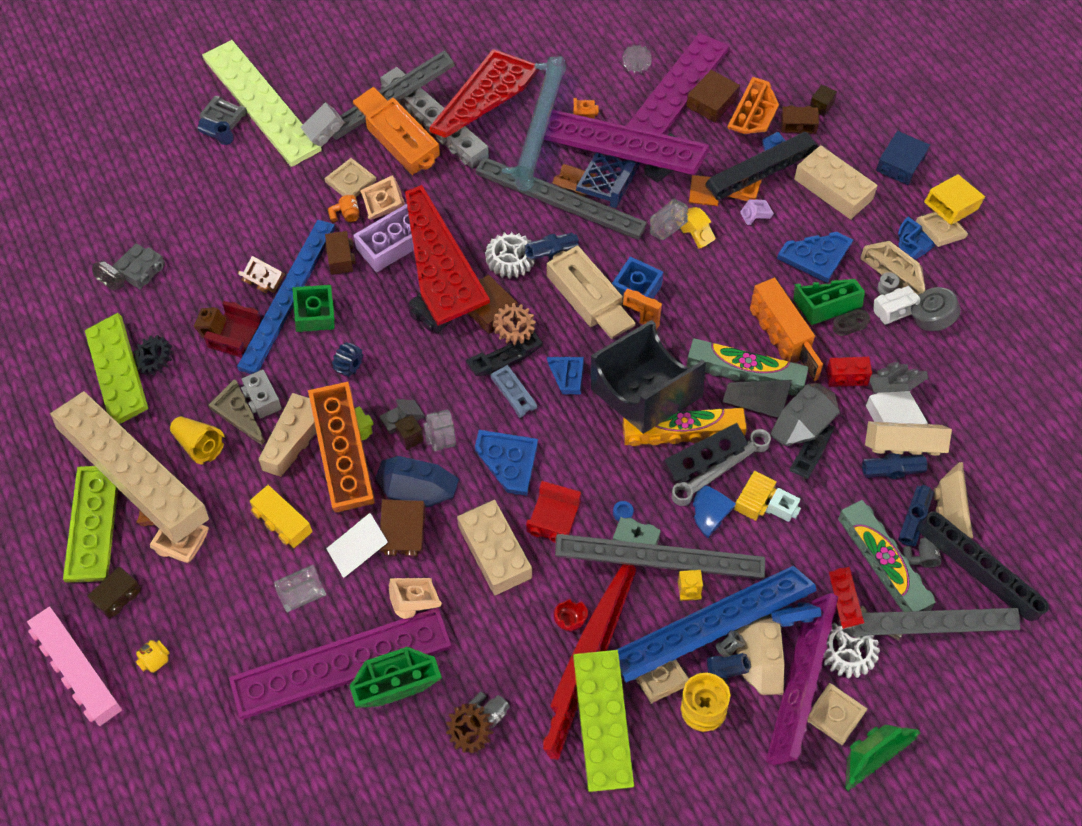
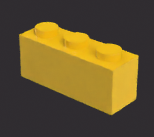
(280, 517)

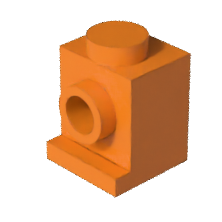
(585, 108)

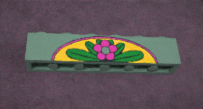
(746, 366)
(885, 558)

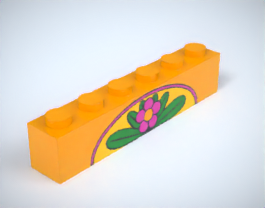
(685, 427)

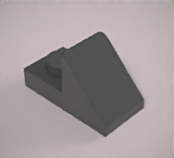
(404, 409)

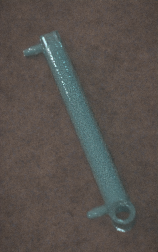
(537, 129)

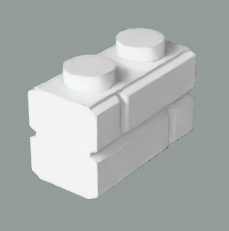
(895, 304)

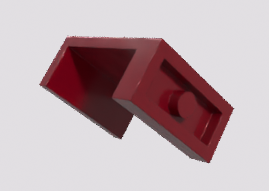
(237, 331)

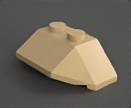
(887, 258)
(953, 500)
(765, 654)

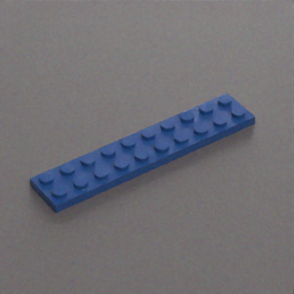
(713, 622)

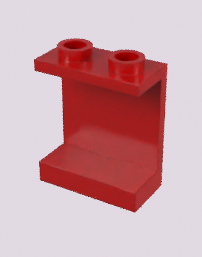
(553, 511)

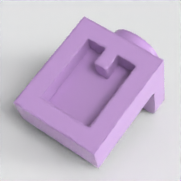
(756, 209)

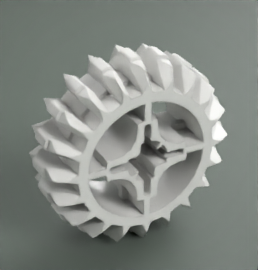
(508, 261)
(857, 664)

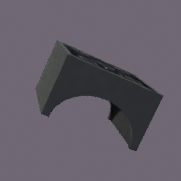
(644, 379)

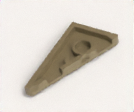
(234, 409)

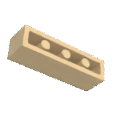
(908, 437)

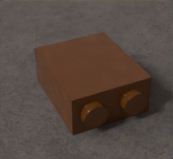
(713, 96)
(498, 298)
(403, 527)

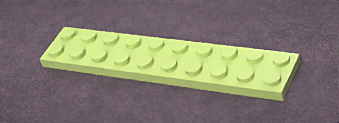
(261, 102)

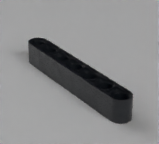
(761, 166)
(983, 566)

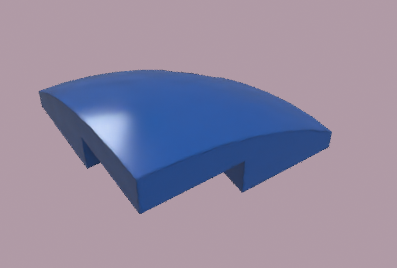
(913, 239)
(711, 509)

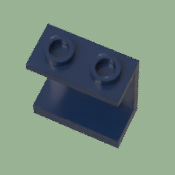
(902, 157)

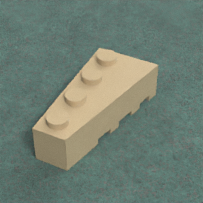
(289, 436)

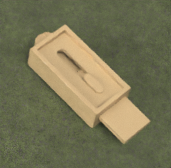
(589, 291)

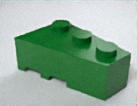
(828, 300)

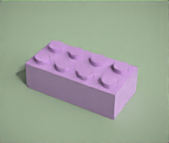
(386, 239)

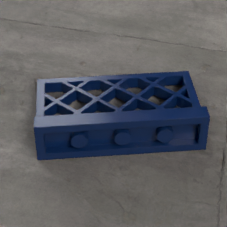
(617, 188)

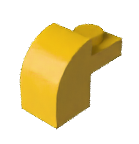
(699, 227)

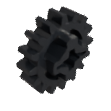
(149, 364)

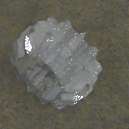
(637, 58)

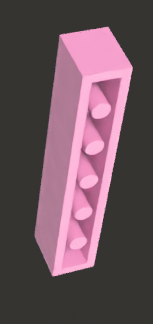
(74, 666)

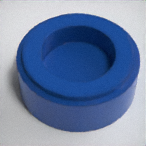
(622, 509)

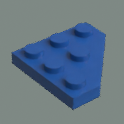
(816, 254)
(508, 459)

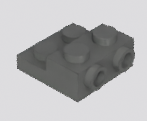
(139, 265)
(897, 378)

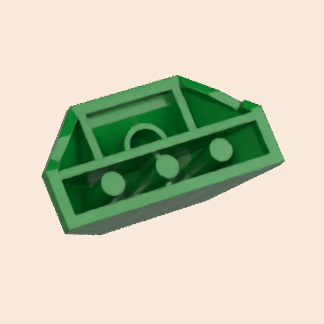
(393, 677)
(876, 751)

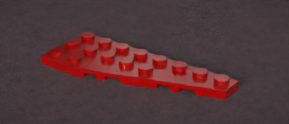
(490, 85)
(442, 270)

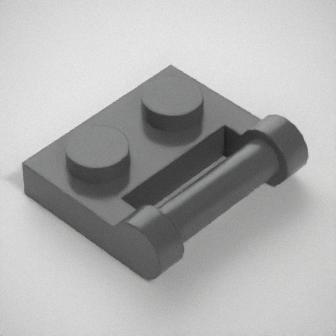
(215, 112)

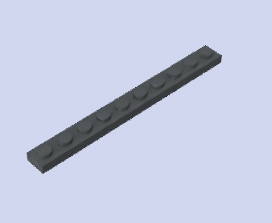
(566, 200)
(659, 556)

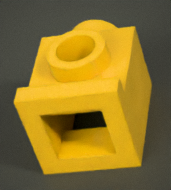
(690, 585)

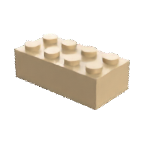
(835, 182)
(494, 547)

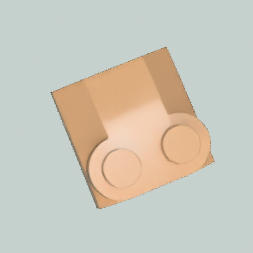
(382, 197)
(184, 549)
(412, 595)

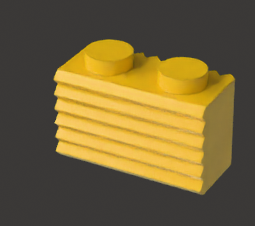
(755, 496)

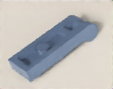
(513, 390)

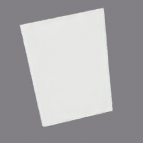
(357, 545)

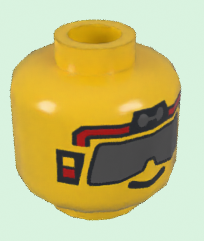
(152, 656)

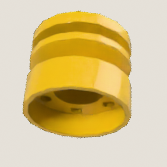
(704, 691)

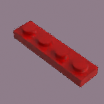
(847, 601)

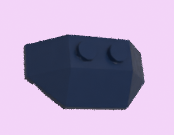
(415, 481)

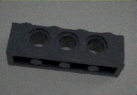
(731, 434)

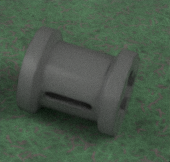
(734, 638)

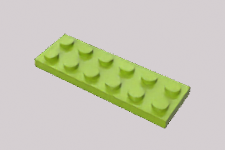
(116, 369)
(90, 527)
(603, 721)

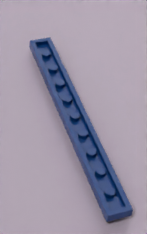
(283, 301)

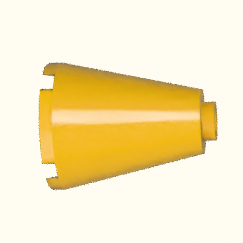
(198, 439)

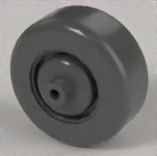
(936, 310)

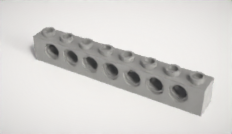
(426, 110)

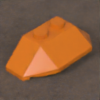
(755, 108)

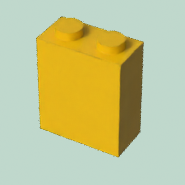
(954, 199)

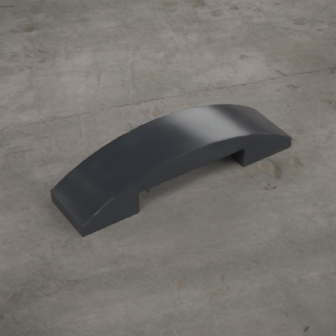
(508, 355)
(811, 453)

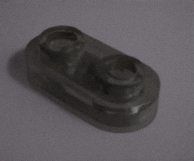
(108, 275)
(850, 323)

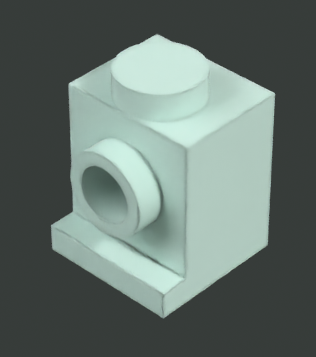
(784, 505)

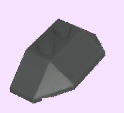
(806, 415)

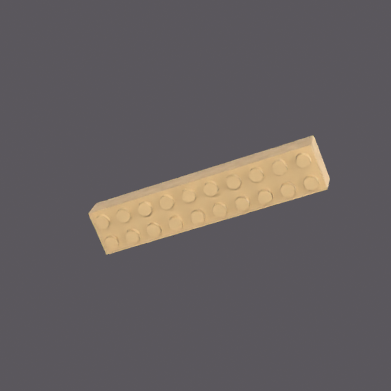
(130, 467)

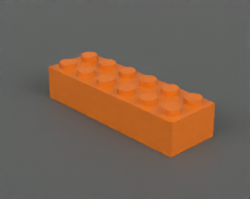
(341, 447)

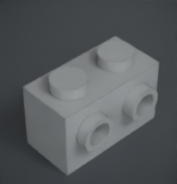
(322, 124)
(261, 394)

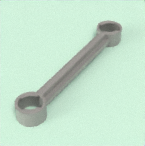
(717, 470)

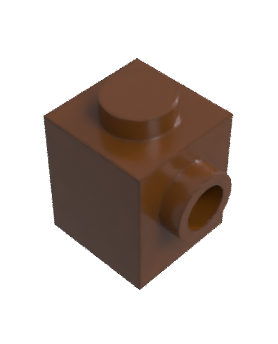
(209, 320)

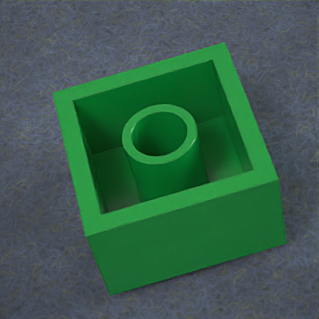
(313, 308)

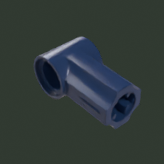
(218, 130)
(728, 666)

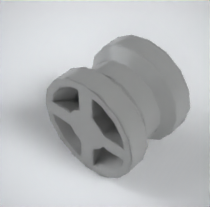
(884, 285)

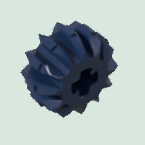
(347, 359)

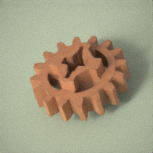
(522, 320)

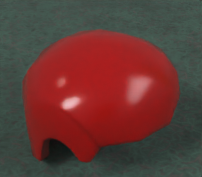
(570, 615)

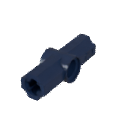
(551, 245)
(894, 466)
(919, 505)

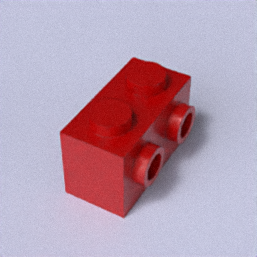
(849, 371)

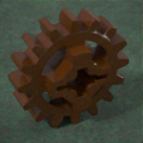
(476, 721)

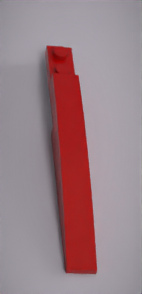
(594, 638)

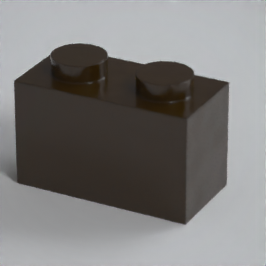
(114, 593)

